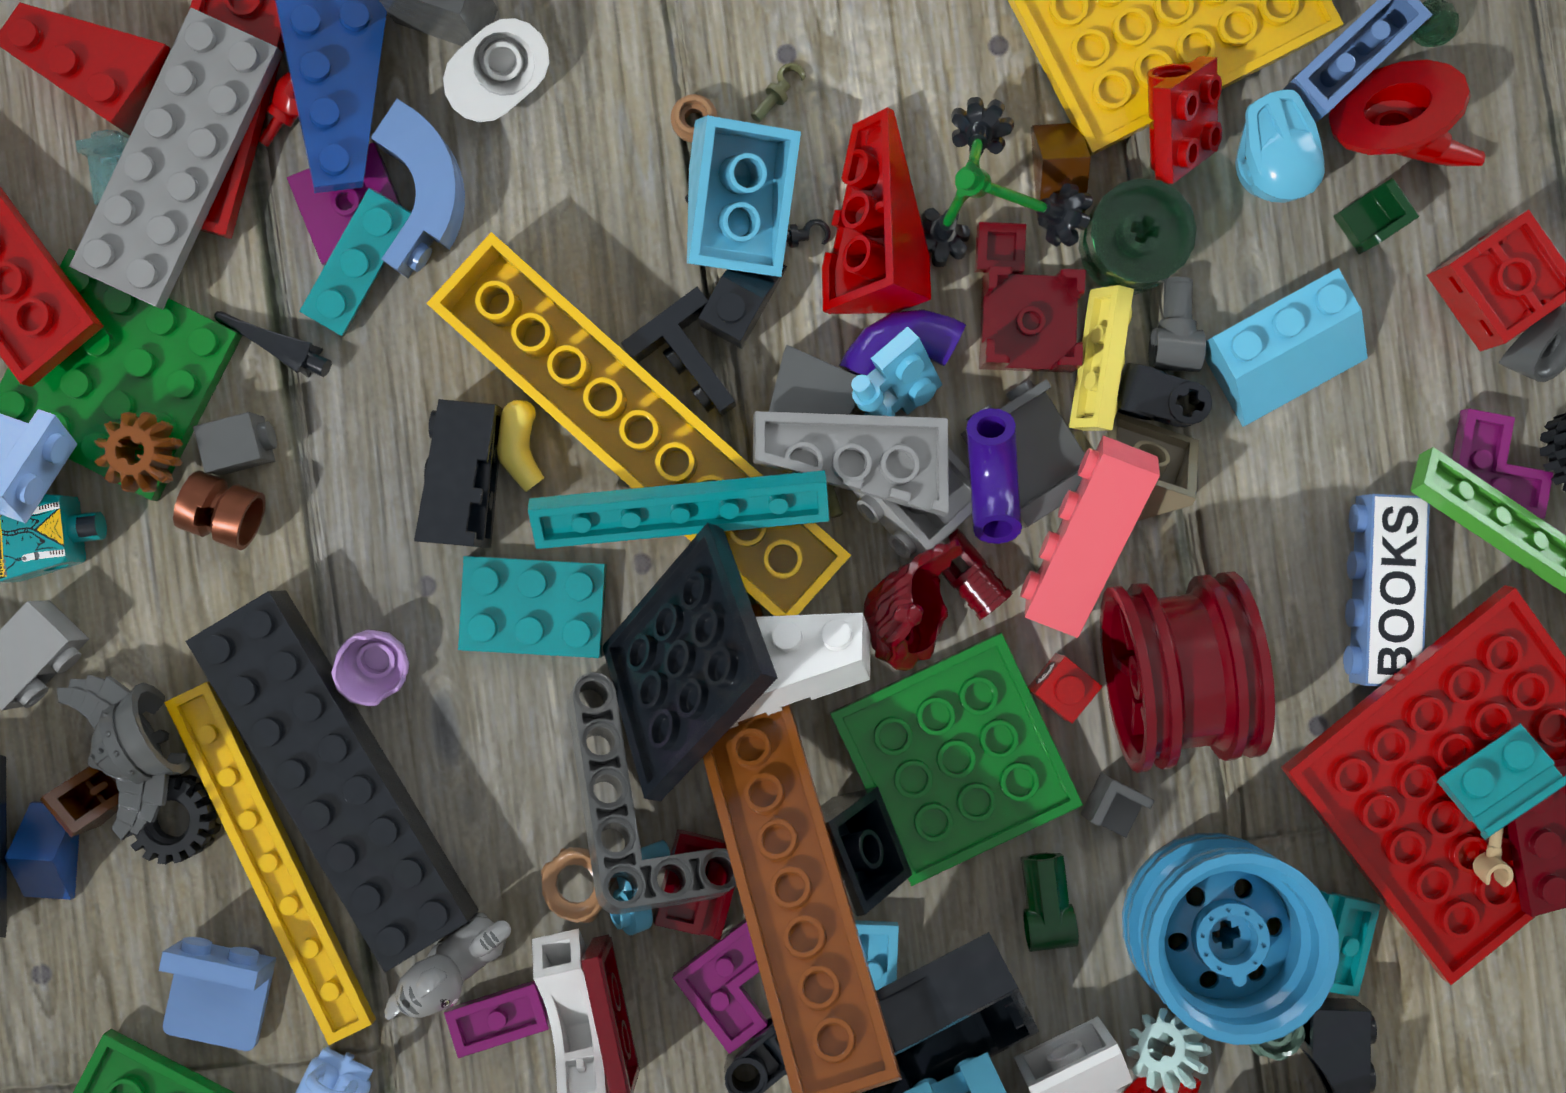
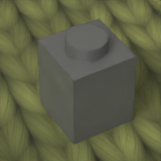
(235, 443)

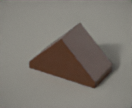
(1059, 159)
(83, 801)

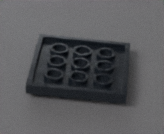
(687, 662)

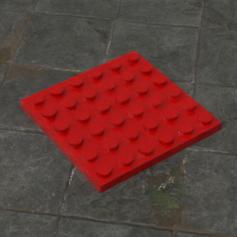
(1381, 764)

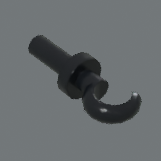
(795, 235)

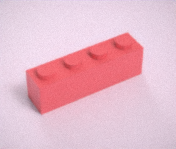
(1090, 536)

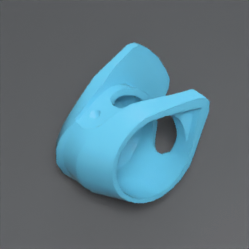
(1280, 149)

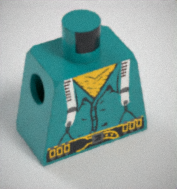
(49, 540)

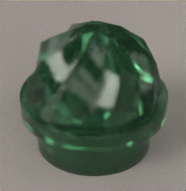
(1439, 27)

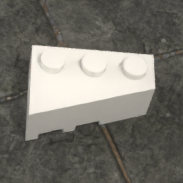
(812, 657)

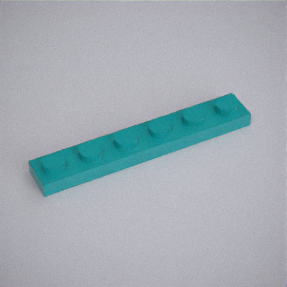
(678, 509)

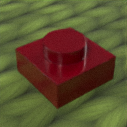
(1000, 246)

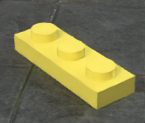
(1103, 358)

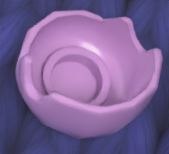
(370, 667)

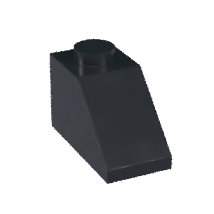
(738, 304)

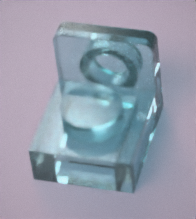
(103, 154)

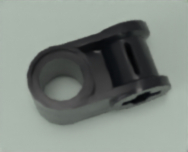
(1153, 396)
(764, 1054)

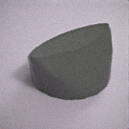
(1540, 349)

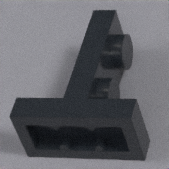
(681, 353)

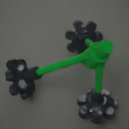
(981, 130)

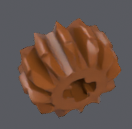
(121, 452)

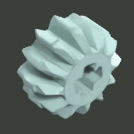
(1162, 1069)

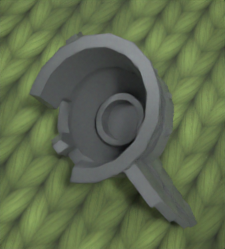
(126, 746)

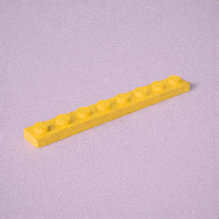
(271, 862)

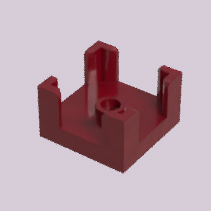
(1030, 320)

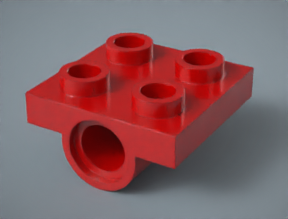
(1183, 115)

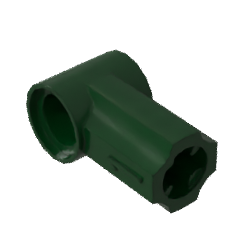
(1049, 916)

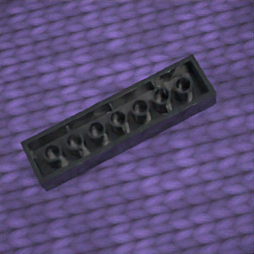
(333, 778)

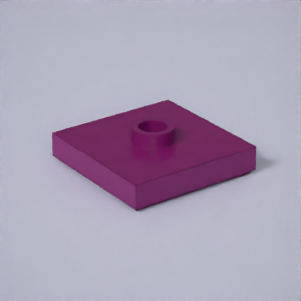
(330, 212)

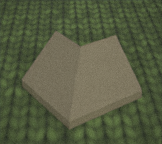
(1176, 459)

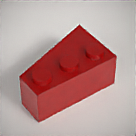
(89, 61)

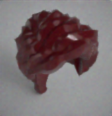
(908, 609)

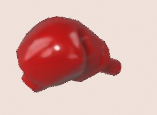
(282, 108)

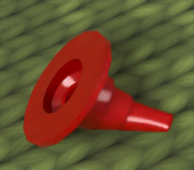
(1407, 113)

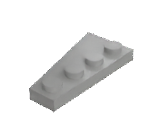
(868, 454)

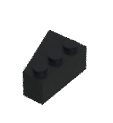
(460, 475)

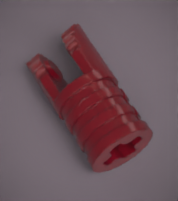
(978, 582)

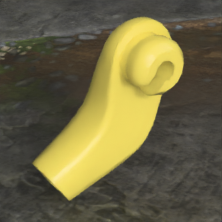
(514, 443)

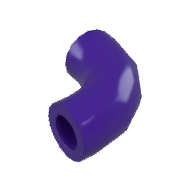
(936, 331)
(994, 476)

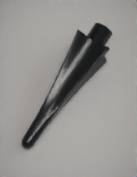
(293, 352)

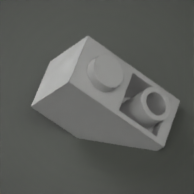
(34, 649)

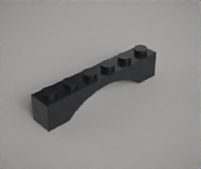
(1340, 1045)

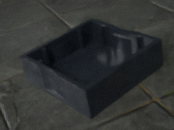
(952, 1013)

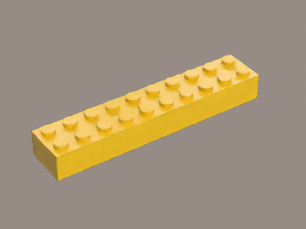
(621, 411)

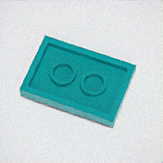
(532, 607)

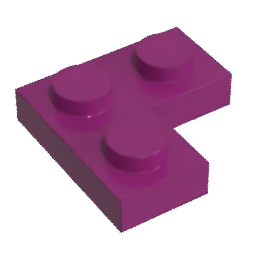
(1483, 449)
(715, 988)

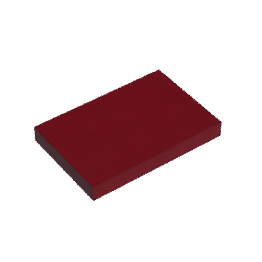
(610, 1015)

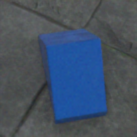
(43, 856)

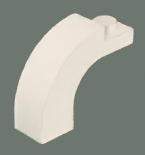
(566, 998)

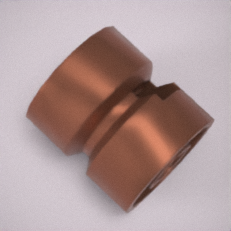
(209, 507)

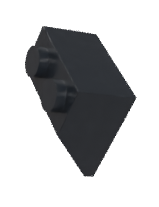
(865, 847)

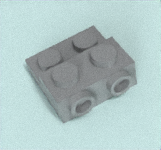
(918, 530)

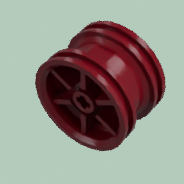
(1187, 671)

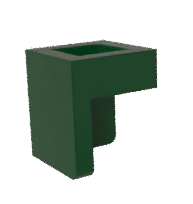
(1376, 216)

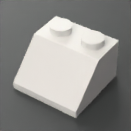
(1076, 1062)

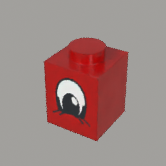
(1064, 687)

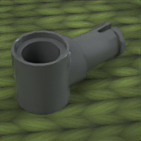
(1176, 341)

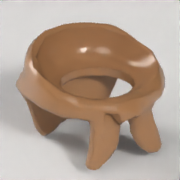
(576, 912)

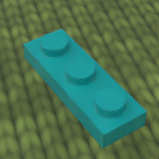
(355, 262)

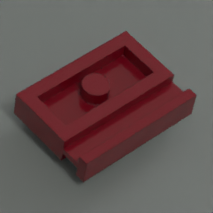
(698, 917)

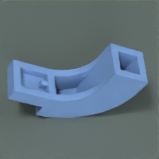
(437, 182)

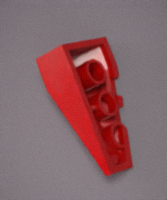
(880, 242)

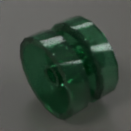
(1152, 213)

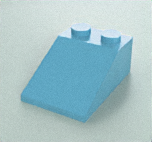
(740, 195)

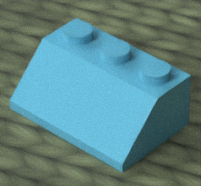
(1288, 347)

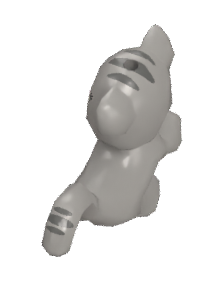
(439, 978)

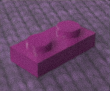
(497, 1019)

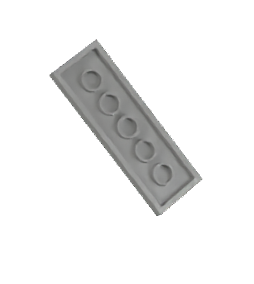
(176, 158)

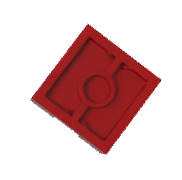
(1503, 281)

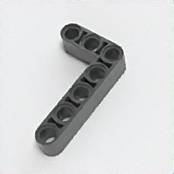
(621, 816)

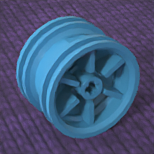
(1296, 960)

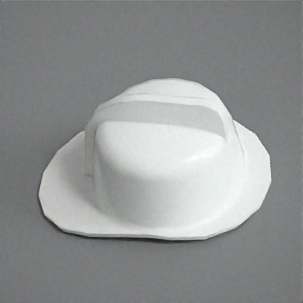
(496, 69)

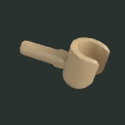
(1491, 862)

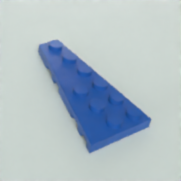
(334, 76)

